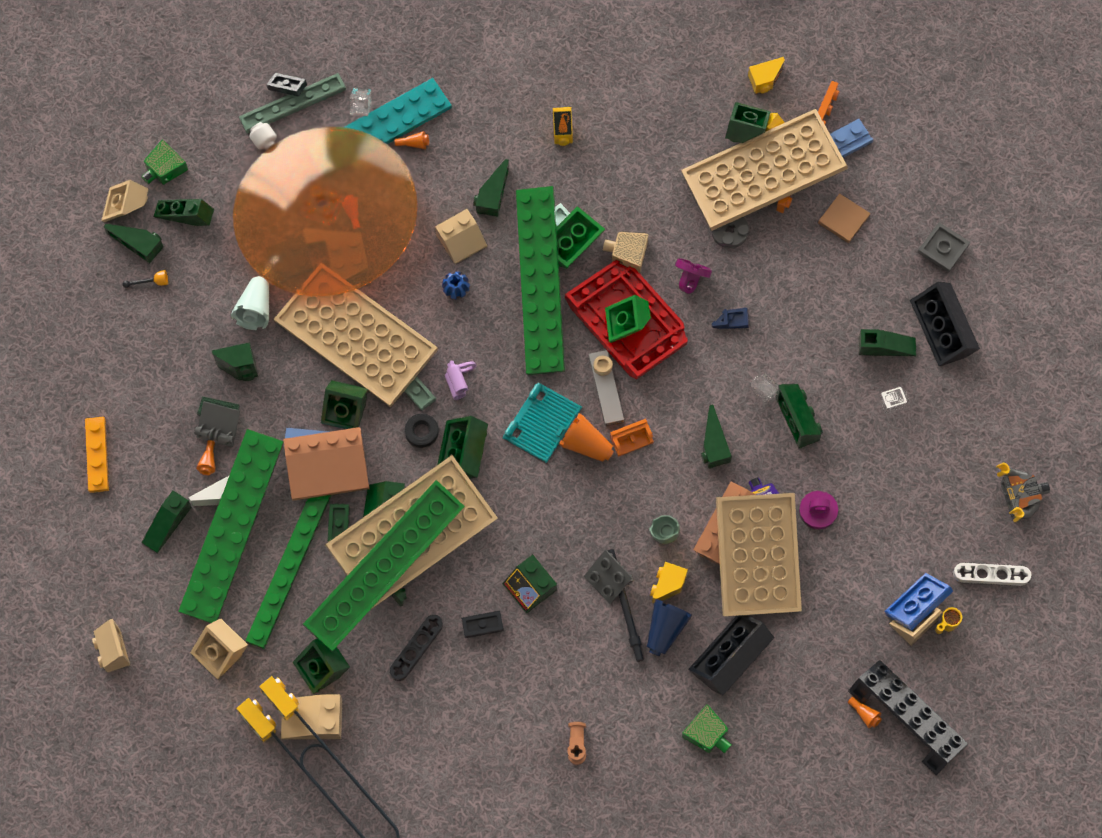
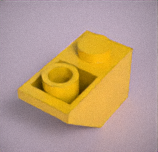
(670, 582)

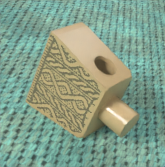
(628, 249)

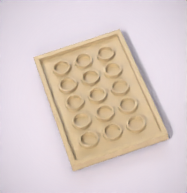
(758, 554)

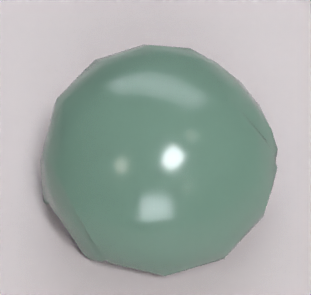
(665, 529)

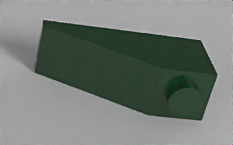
(491, 193)
(139, 241)
(715, 446)
(166, 521)

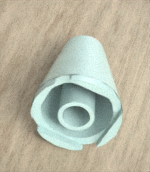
(253, 305)

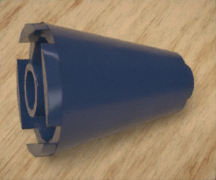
(665, 626)

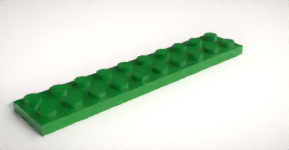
(540, 280)
(231, 526)
(383, 565)

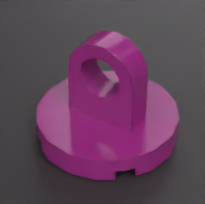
(691, 274)
(818, 510)

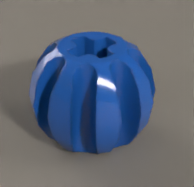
(455, 291)

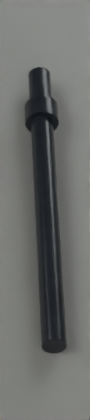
(634, 640)

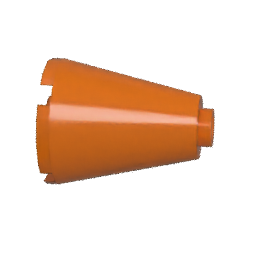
(586, 440)

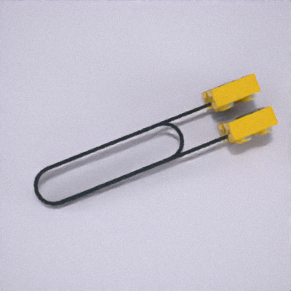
(287, 706)

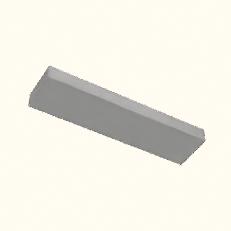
(607, 393)

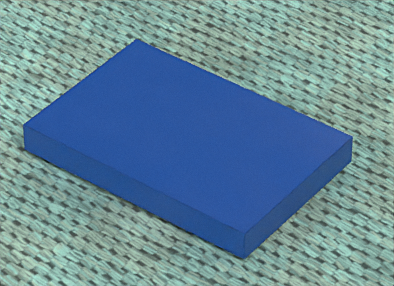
(918, 601)

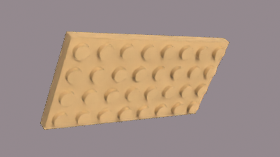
(764, 169)
(359, 340)
(361, 537)

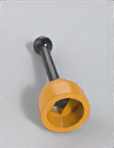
(160, 279)

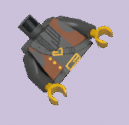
(1021, 492)

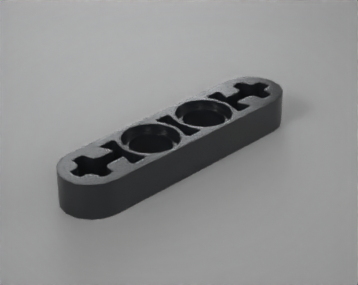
(417, 648)

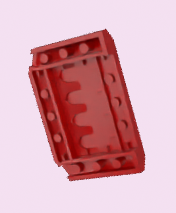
(641, 350)

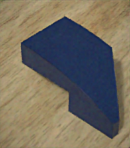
(732, 319)

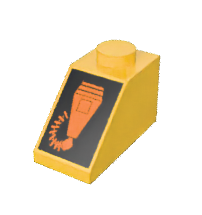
(765, 75)
(562, 126)

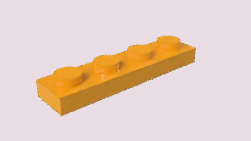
(96, 454)

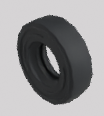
(429, 439)

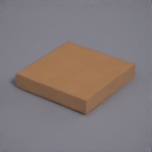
(844, 218)

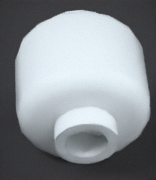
(262, 136)

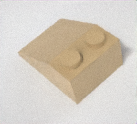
(321, 713)

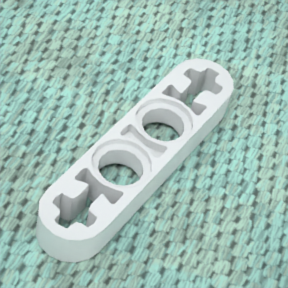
(991, 574)

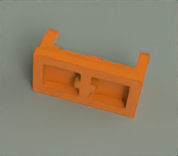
(631, 437)

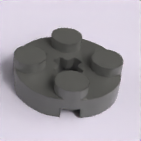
(730, 239)

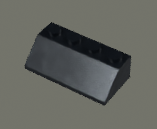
(944, 323)
(731, 653)

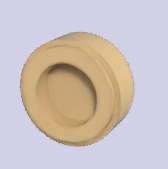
(603, 365)

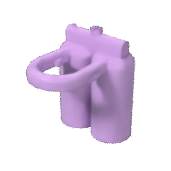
(456, 380)

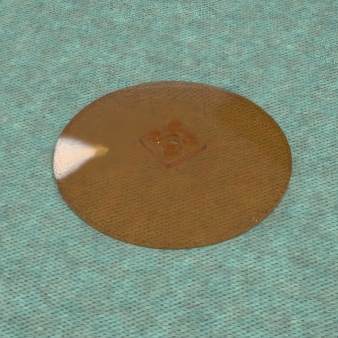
(334, 245)

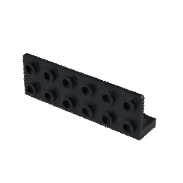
(912, 712)

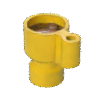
(950, 620)

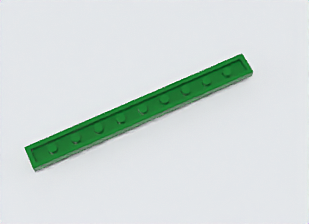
(287, 571)

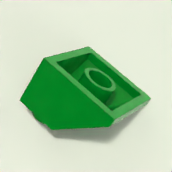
(627, 317)

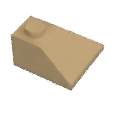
(124, 199)

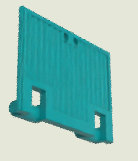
(542, 422)

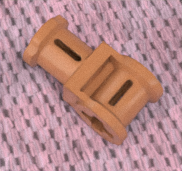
(577, 742)

